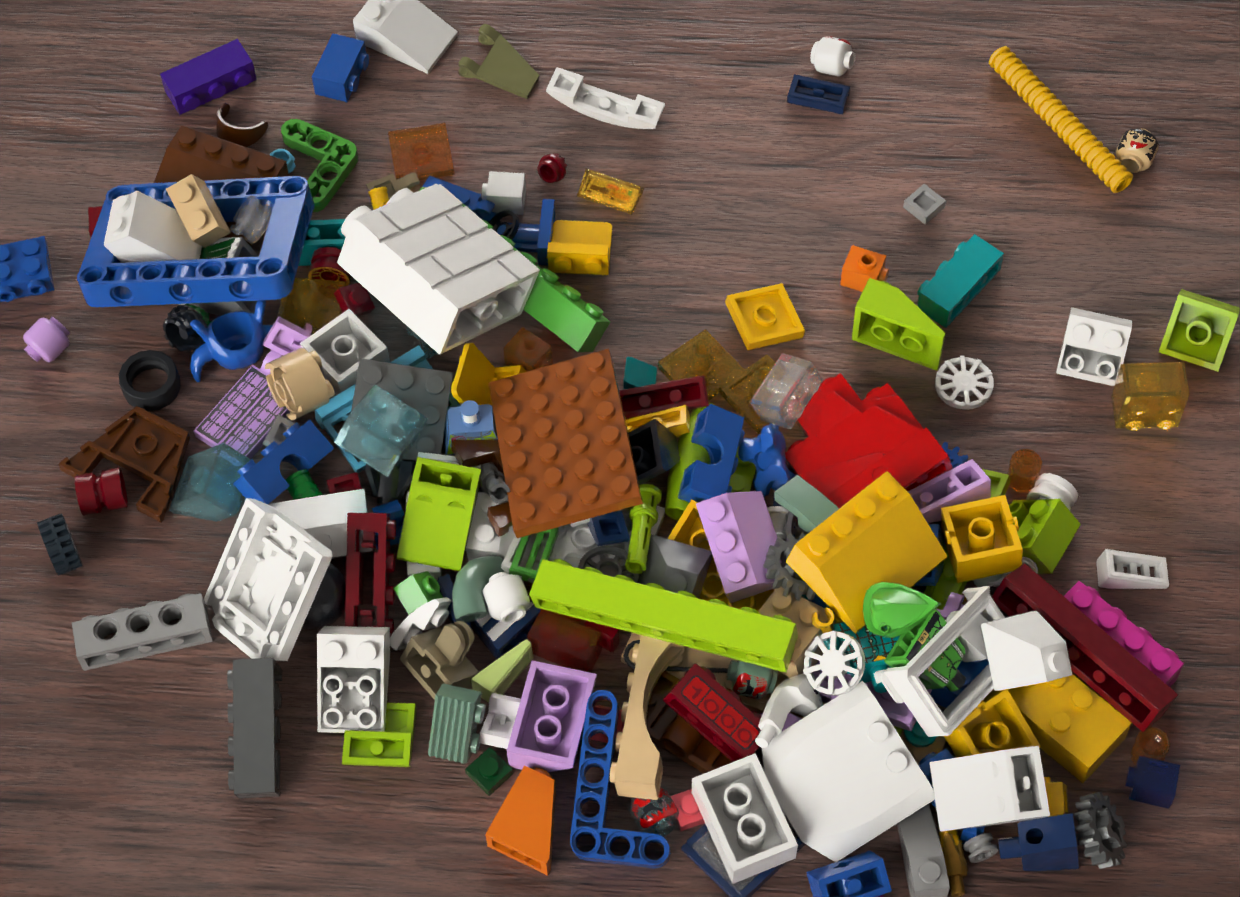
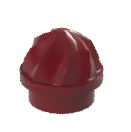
(552, 168)

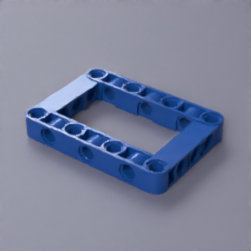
(264, 277)

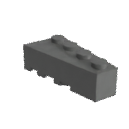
(255, 727)

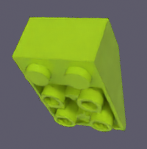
(439, 514)

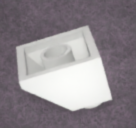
(1024, 651)

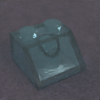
(207, 484)

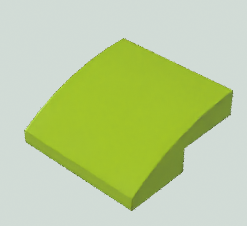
(383, 748)

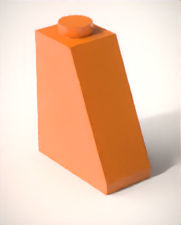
(526, 821)

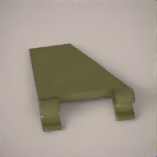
(502, 65)

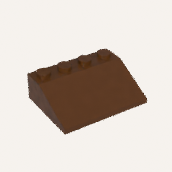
(215, 160)

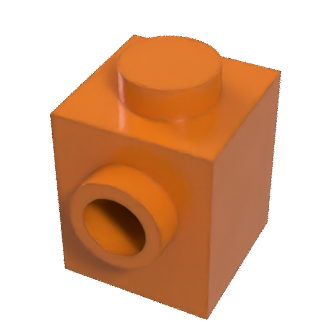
(861, 266)

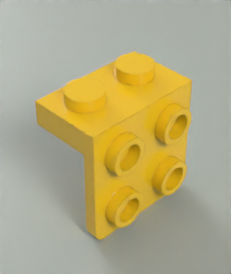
(580, 247)
(474, 375)

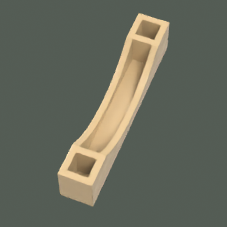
(639, 762)

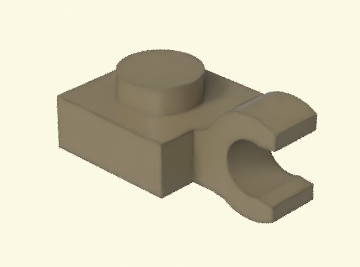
(409, 181)

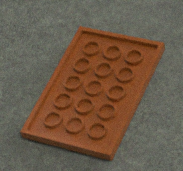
(564, 443)

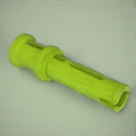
(643, 519)

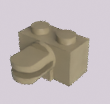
(441, 657)

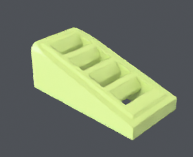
(504, 671)

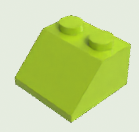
(1199, 330)

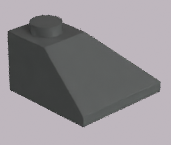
(676, 566)

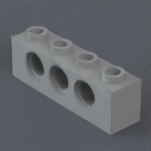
(158, 638)

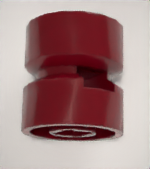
(101, 491)

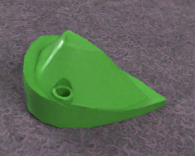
(895, 607)

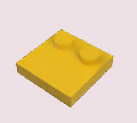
(764, 316)

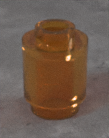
(1024, 469)

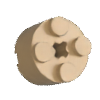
(298, 382)

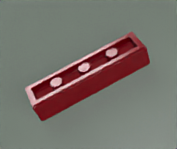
(665, 395)

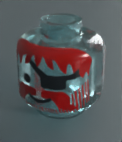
(654, 815)

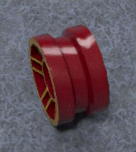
(325, 266)

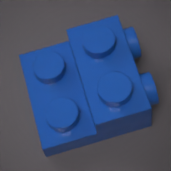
(25, 269)

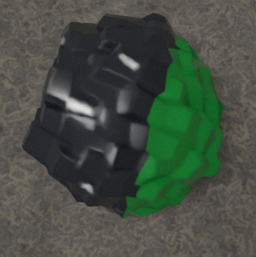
(178, 327)

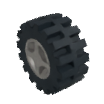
(59, 544)

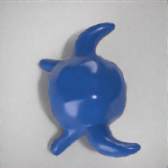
(231, 340)

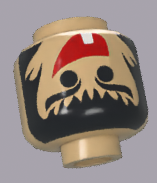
(1137, 150)

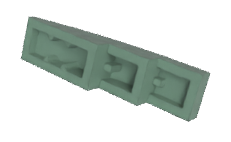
(805, 503)

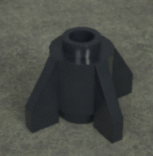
(391, 487)

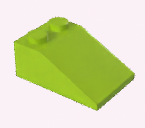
(896, 325)

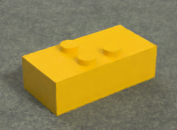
(1072, 723)

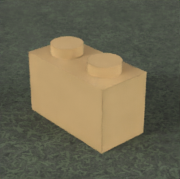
(198, 210)

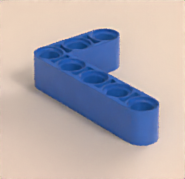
(599, 792)

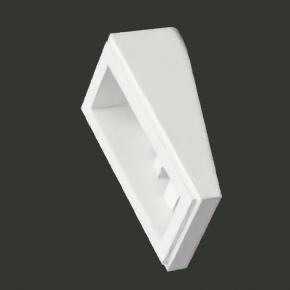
(1112, 575)

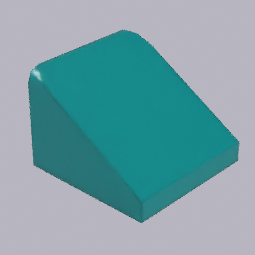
(638, 373)

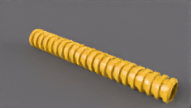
(1060, 119)

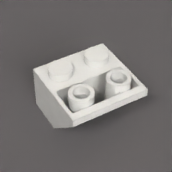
(1094, 346)

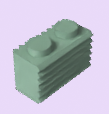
(455, 723)

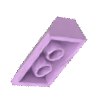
(739, 540)
(550, 717)

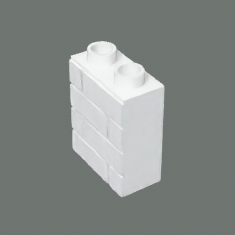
(436, 266)

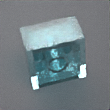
(381, 430)

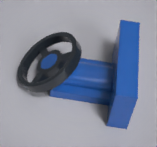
(529, 236)

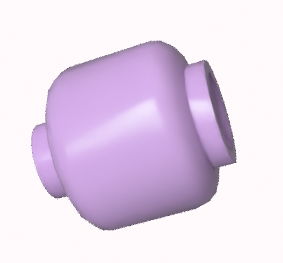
(46, 339)

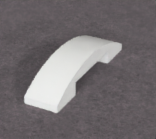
(602, 104)

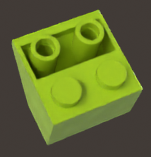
(1044, 530)

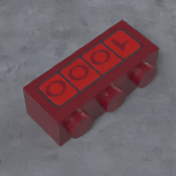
(715, 713)

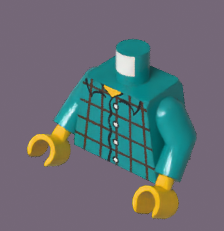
(874, 647)

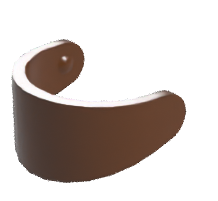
(239, 135)

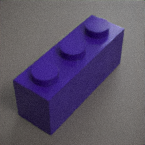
(208, 76)

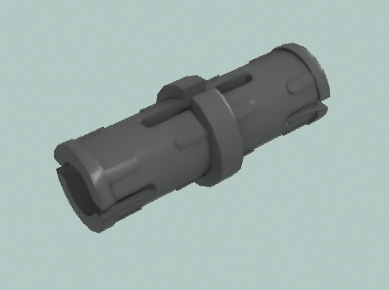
(494, 483)

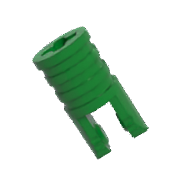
(302, 485)

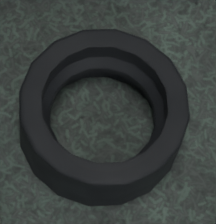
(144, 361)

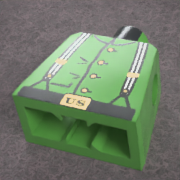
(944, 669)

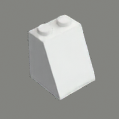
(147, 231)

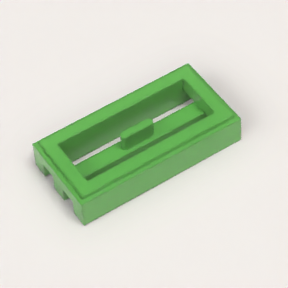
(527, 572)

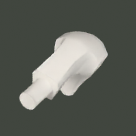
(790, 696)

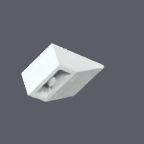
(352, 678)
(989, 789)

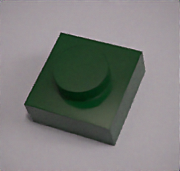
(489, 771)

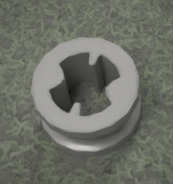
(980, 847)

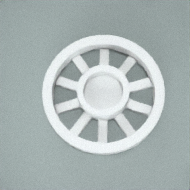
(964, 382)
(834, 663)

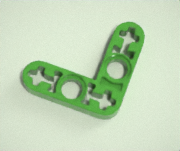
(327, 155)

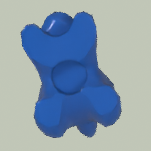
(769, 458)

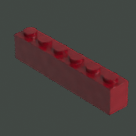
(1091, 651)

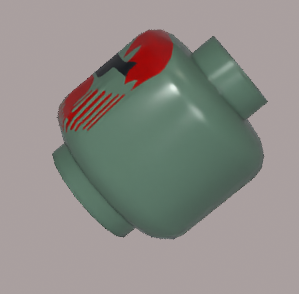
(751, 679)

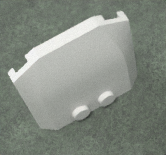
(266, 582)
(844, 774)

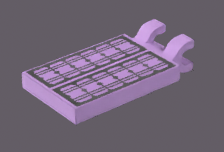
(243, 413)

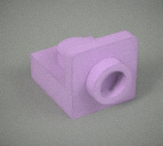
(286, 336)

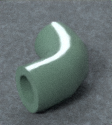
(468, 587)

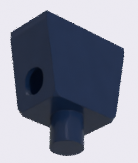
(1043, 844)

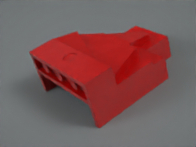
(860, 440)

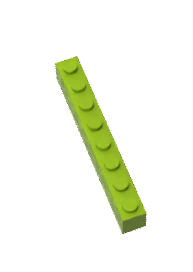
(665, 614)

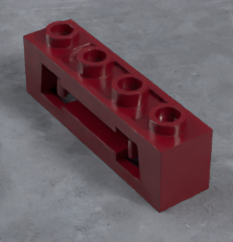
(383, 565)

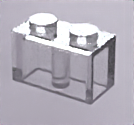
(786, 391)

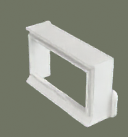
(904, 681)

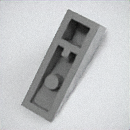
(923, 855)

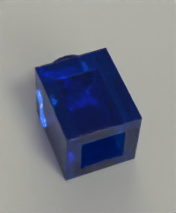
(1153, 782)

